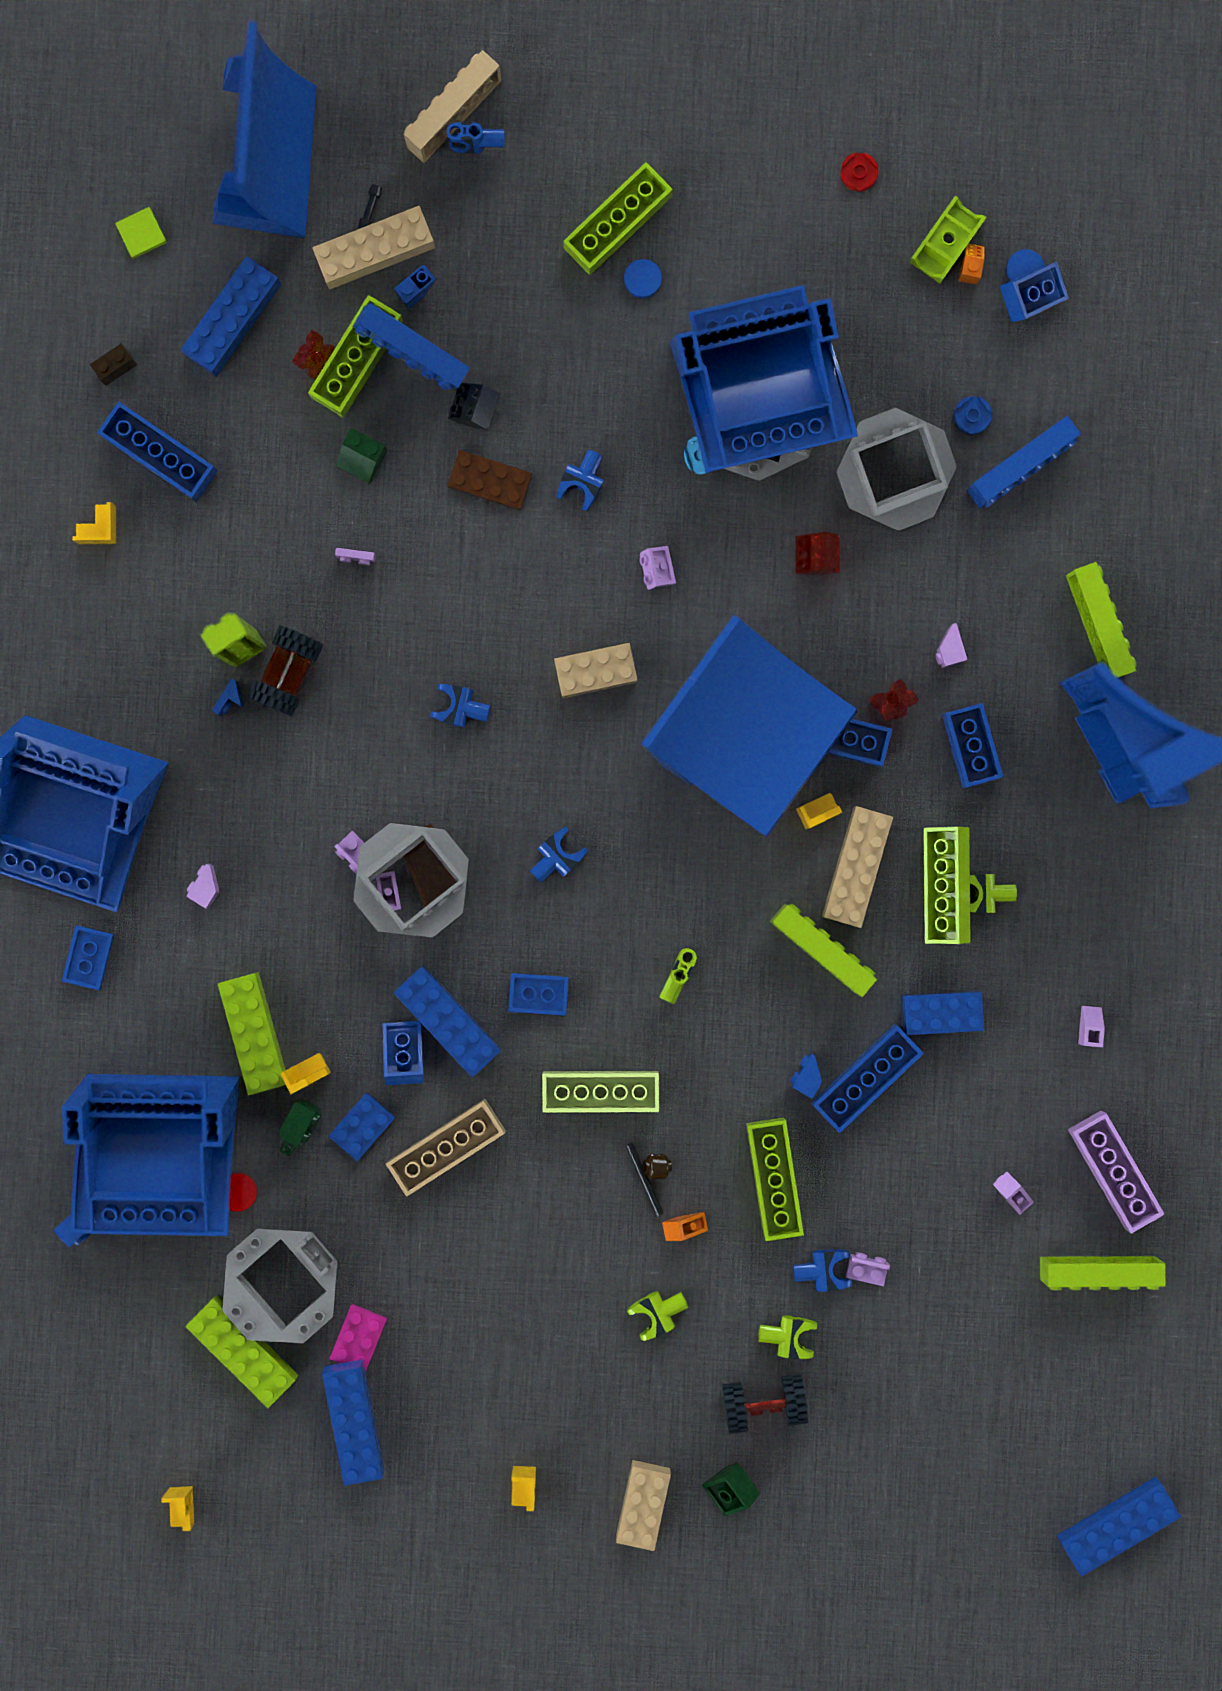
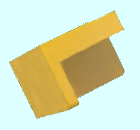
(102, 531)
(818, 811)
(305, 1073)
(523, 1486)
(181, 1506)

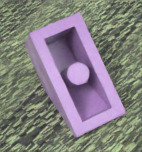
(951, 648)
(388, 889)
(1013, 1193)

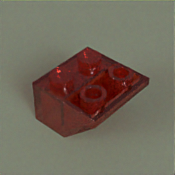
(818, 553)

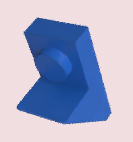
(231, 693)

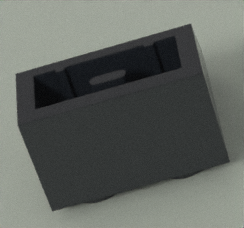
(474, 405)

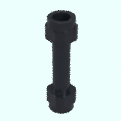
(374, 193)

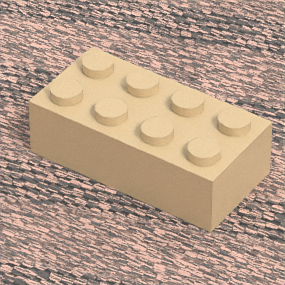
(595, 670)
(643, 1505)

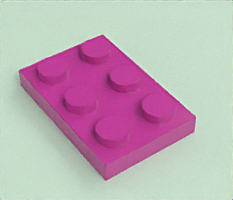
(358, 1336)

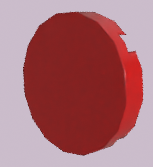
(859, 171)
(242, 1192)

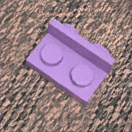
(657, 567)
(349, 849)
(867, 1269)

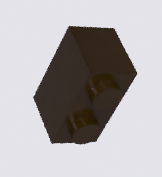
(113, 364)

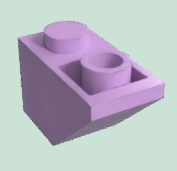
(205, 888)
(1091, 1027)

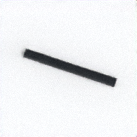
(644, 1179)

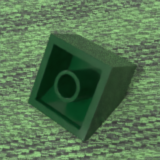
(360, 455)
(731, 1489)

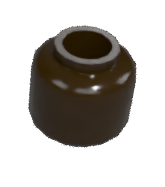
(657, 1166)

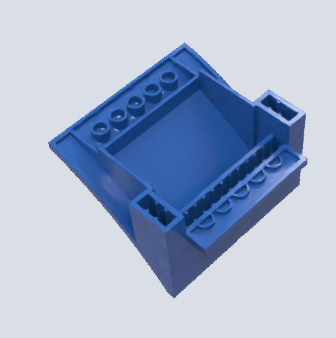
(271, 144)
(763, 378)
(748, 727)
(1137, 742)
(72, 810)
(151, 1153)

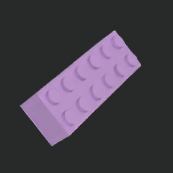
(1116, 1171)

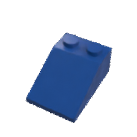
(1034, 292)
(403, 1053)

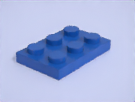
(88, 957)
(538, 994)
(362, 1126)

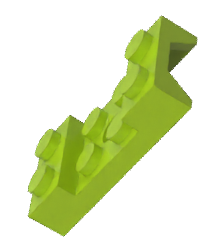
(934, 254)

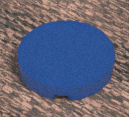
(1023, 263)
(642, 278)
(972, 415)

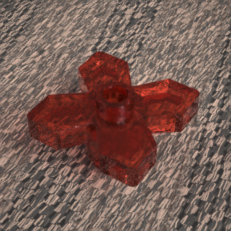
(313, 354)
(895, 702)

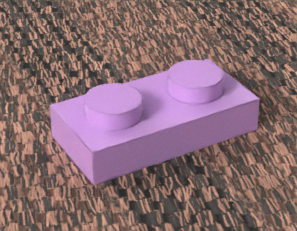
(363, 557)

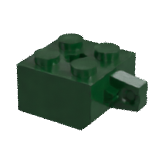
(298, 1125)

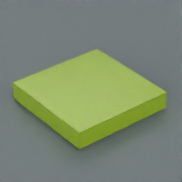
(141, 232)

